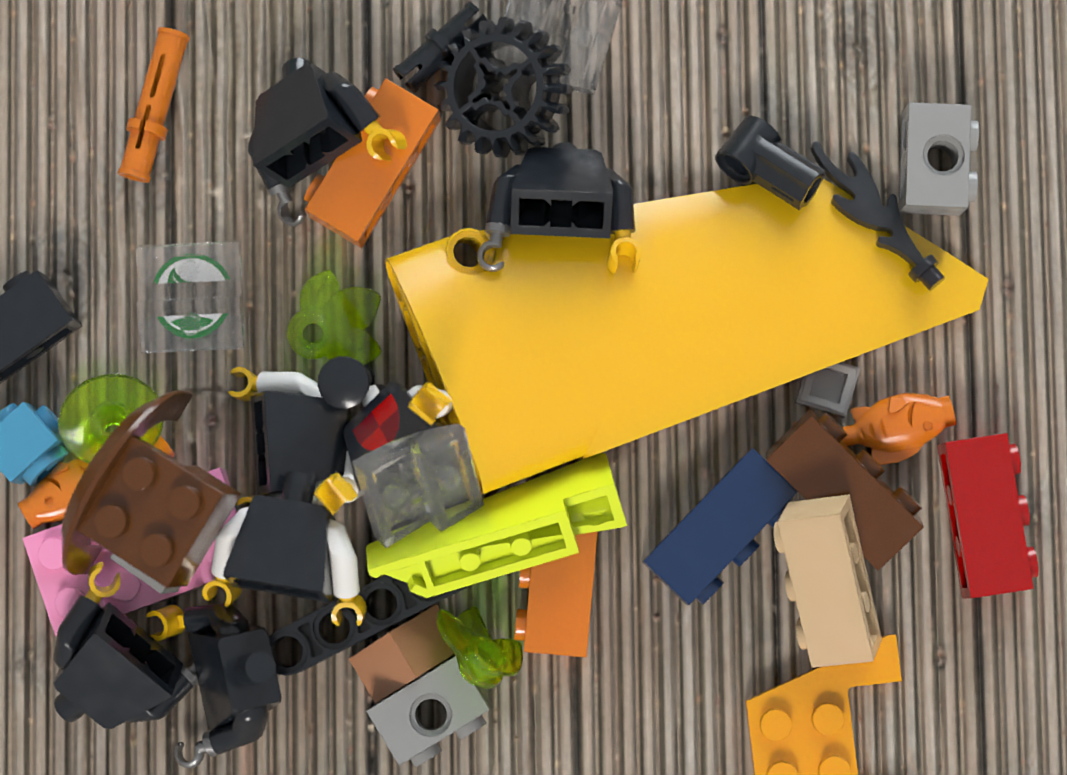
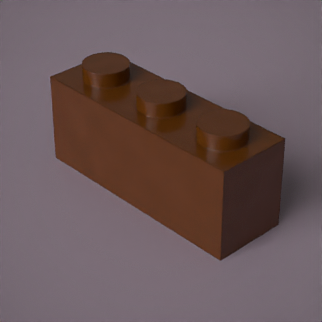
(823, 466)

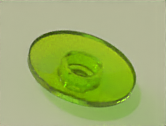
(98, 404)

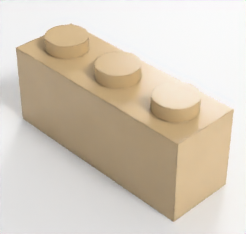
(828, 581)

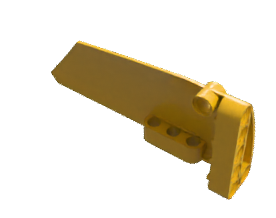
(723, 306)

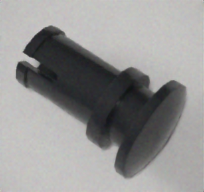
(345, 381)

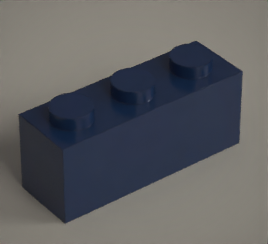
(720, 529)

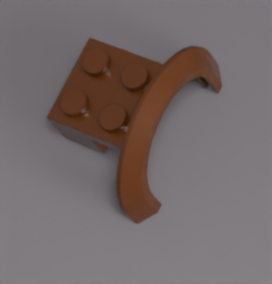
(145, 503)

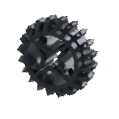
(479, 57)

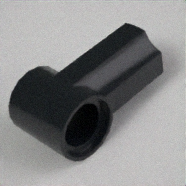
(758, 155)

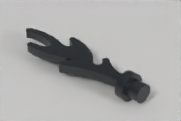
(868, 212)

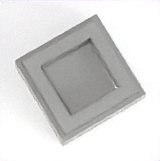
(829, 389)

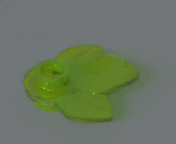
(340, 315)
(479, 656)

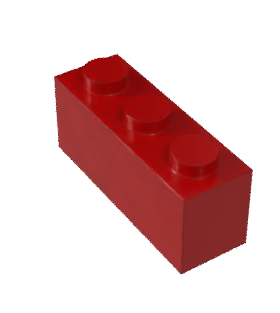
(987, 516)

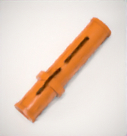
(148, 124)

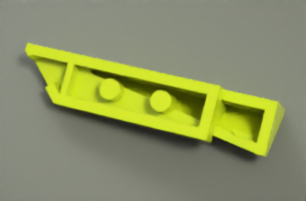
(508, 533)

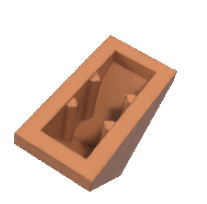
(401, 655)

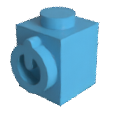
(29, 443)

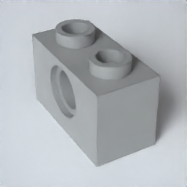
(920, 185)
(399, 721)

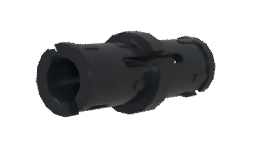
(436, 48)

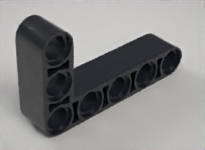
(318, 648)

